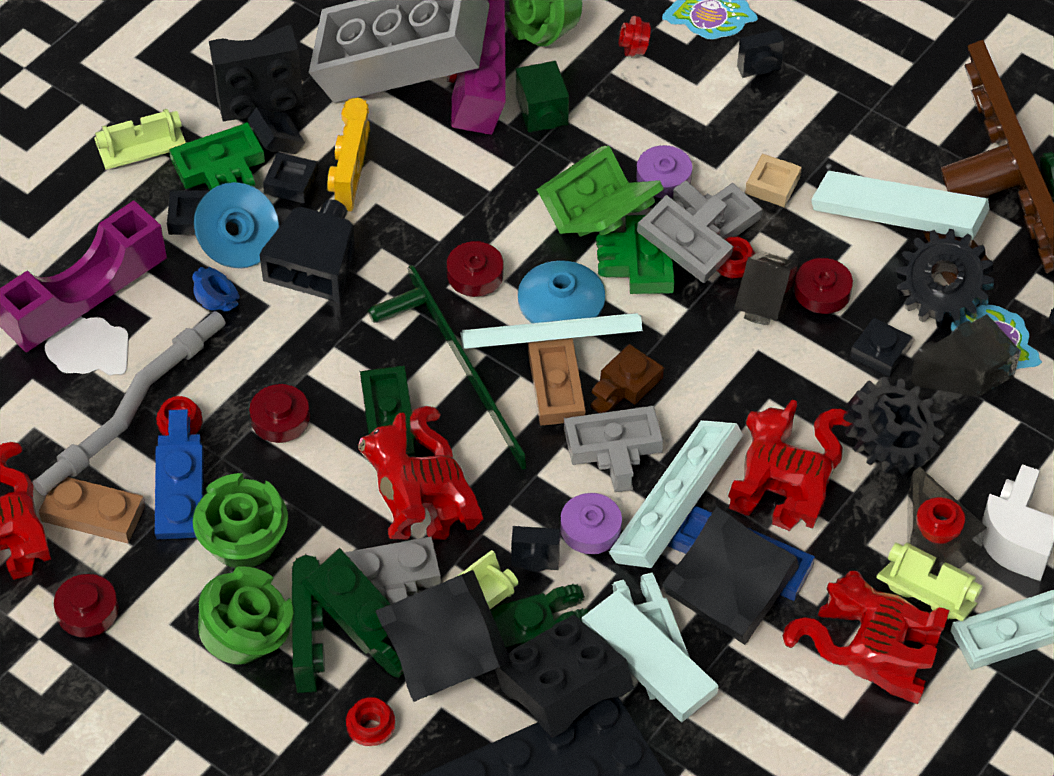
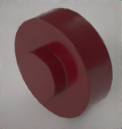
(475, 268)
(823, 285)
(279, 413)
(86, 605)

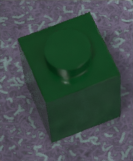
(542, 96)

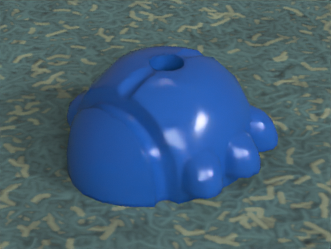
(214, 290)

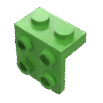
(595, 195)

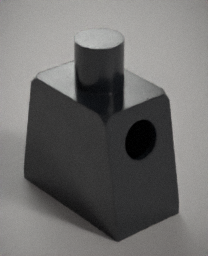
(311, 251)

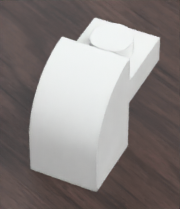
(1017, 534)

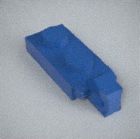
(178, 478)

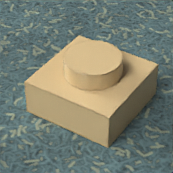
(773, 180)

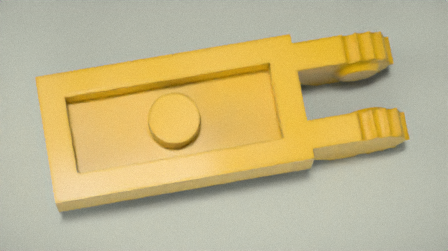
(350, 152)

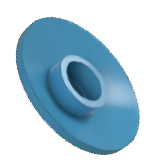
(248, 210)
(544, 301)

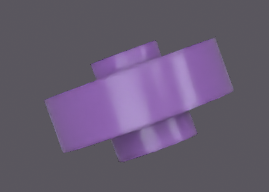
(664, 164)
(591, 523)

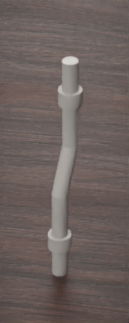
(76, 457)

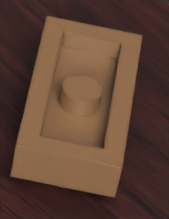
(556, 380)
(93, 509)

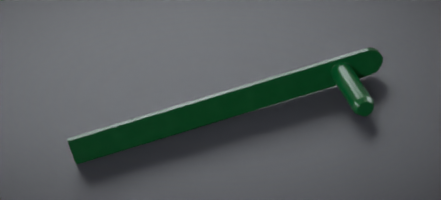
(420, 296)

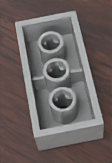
(395, 43)

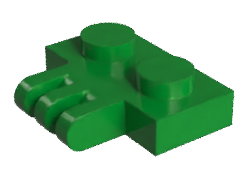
(218, 158)
(635, 257)

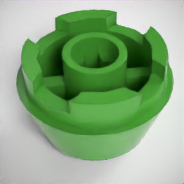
(542, 20)
(240, 520)
(243, 616)

